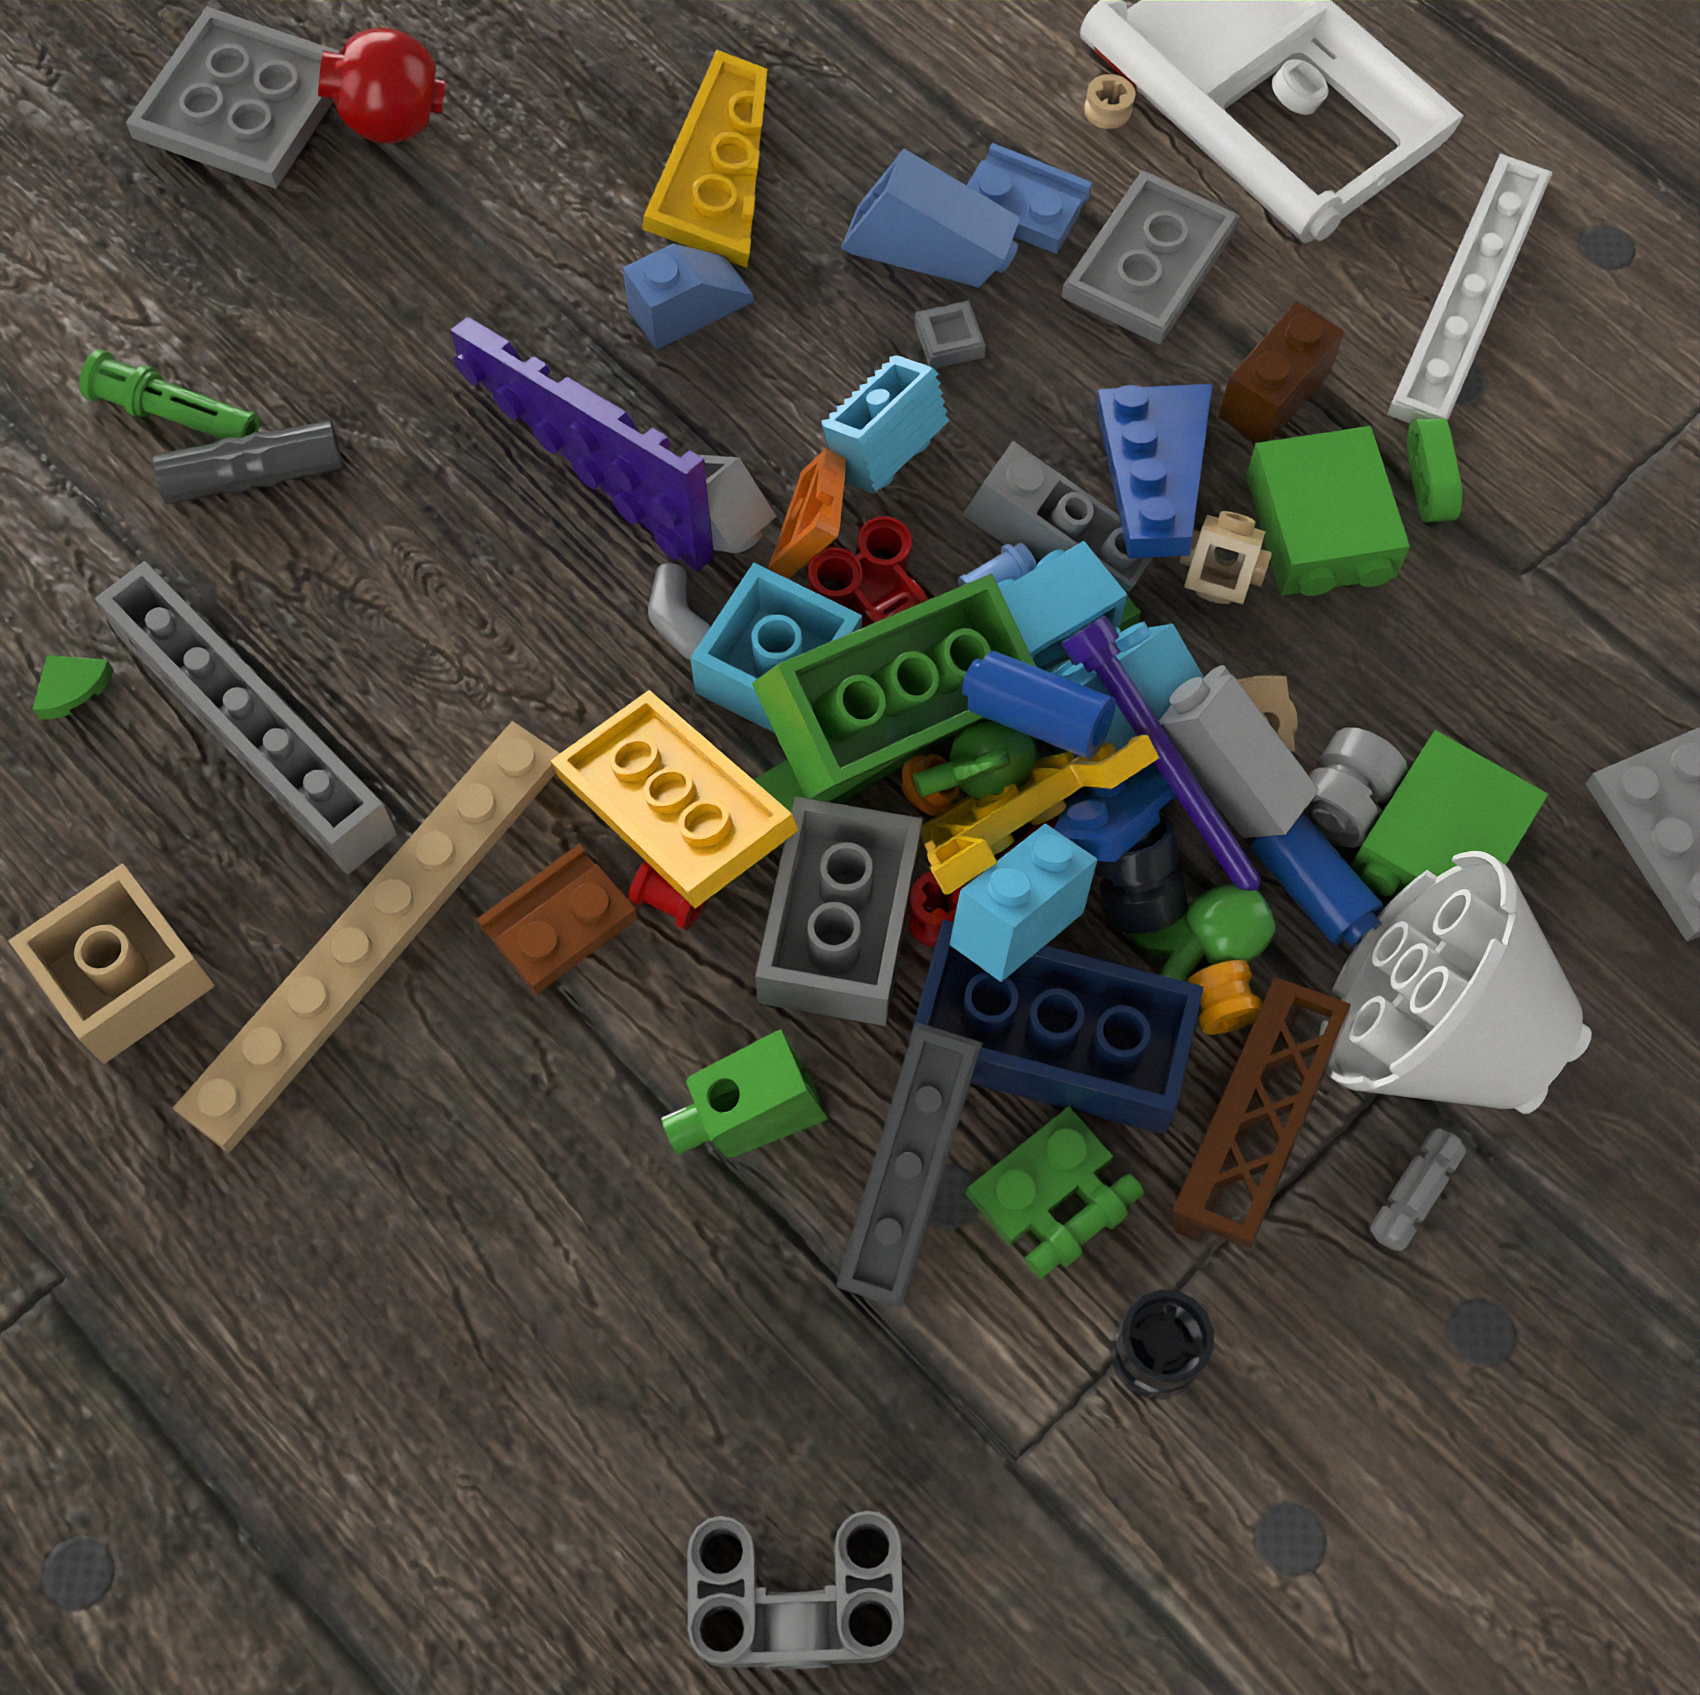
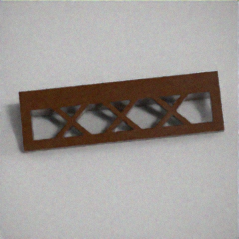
(1240, 1111)

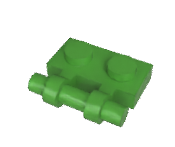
(1040, 1177)

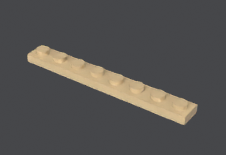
(367, 938)

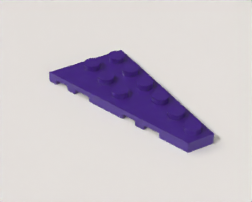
(599, 441)

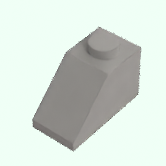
(735, 505)

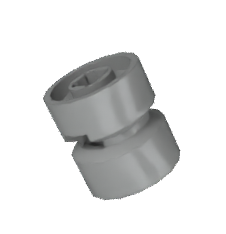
(1353, 781)

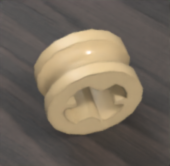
(1105, 114)

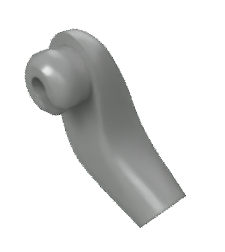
(670, 610)

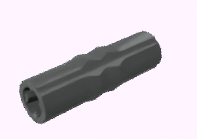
(247, 462)

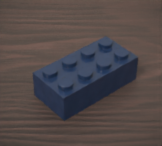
(1069, 1030)

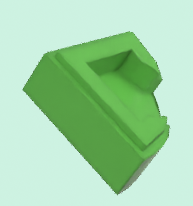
(68, 683)

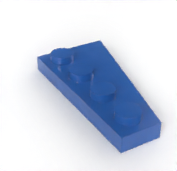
(1155, 462)

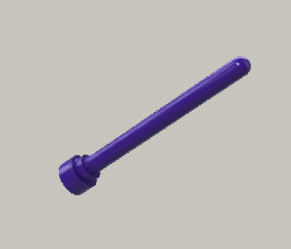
(1097, 651)

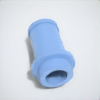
(1010, 564)

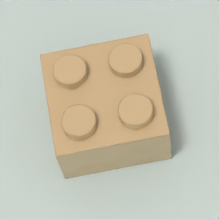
(111, 964)

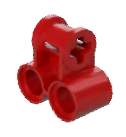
(873, 585)

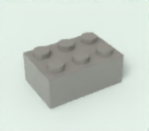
(839, 911)

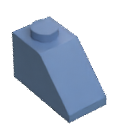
(682, 292)

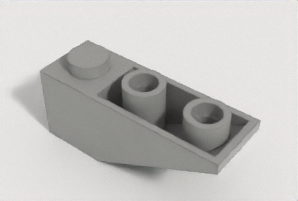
(1047, 512)

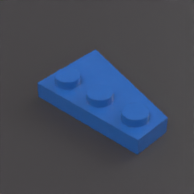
(1116, 818)

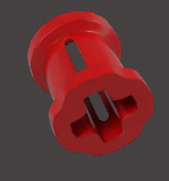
(653, 889)
(928, 892)

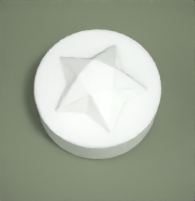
(1300, 86)

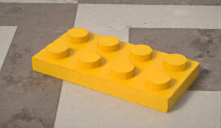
(674, 797)

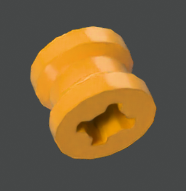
(1226, 997)

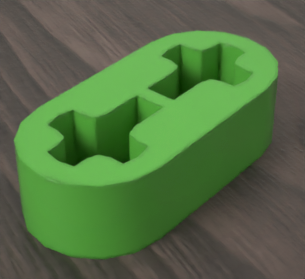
(1434, 470)

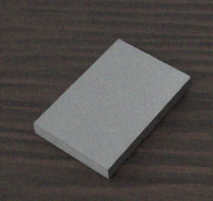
(1150, 257)

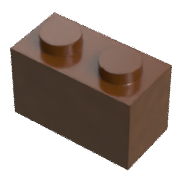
(1280, 373)

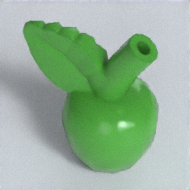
(981, 762)
(1217, 927)

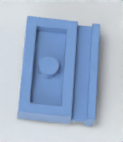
(1036, 192)

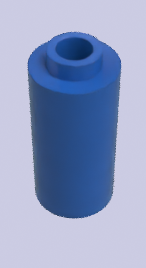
(1039, 703)
(1320, 882)

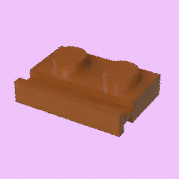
(557, 919)

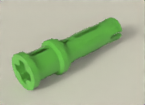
(145, 393)

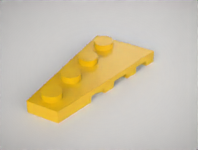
(712, 171)

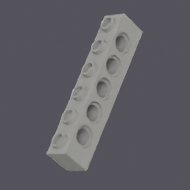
(247, 717)

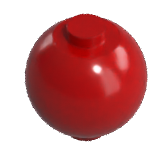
(382, 85)

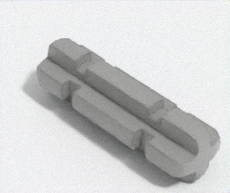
(1418, 1189)

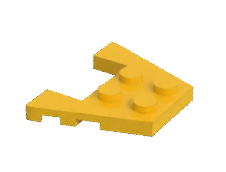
(972, 831)

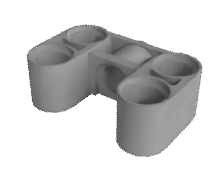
(795, 1627)

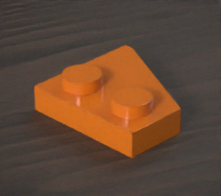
(812, 514)

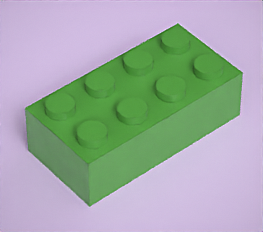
(886, 685)

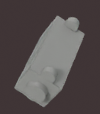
(1237, 755)

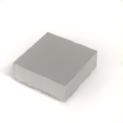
(949, 335)

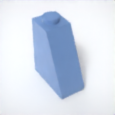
(932, 225)

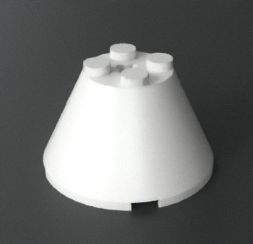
(1457, 996)

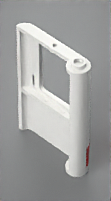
(1210, 53)

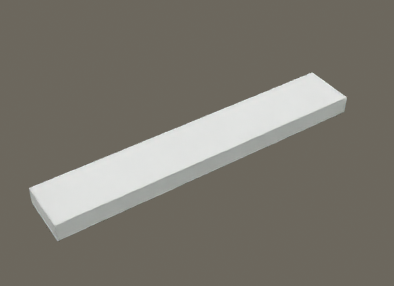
(1470, 292)

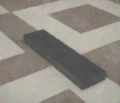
(909, 1165)

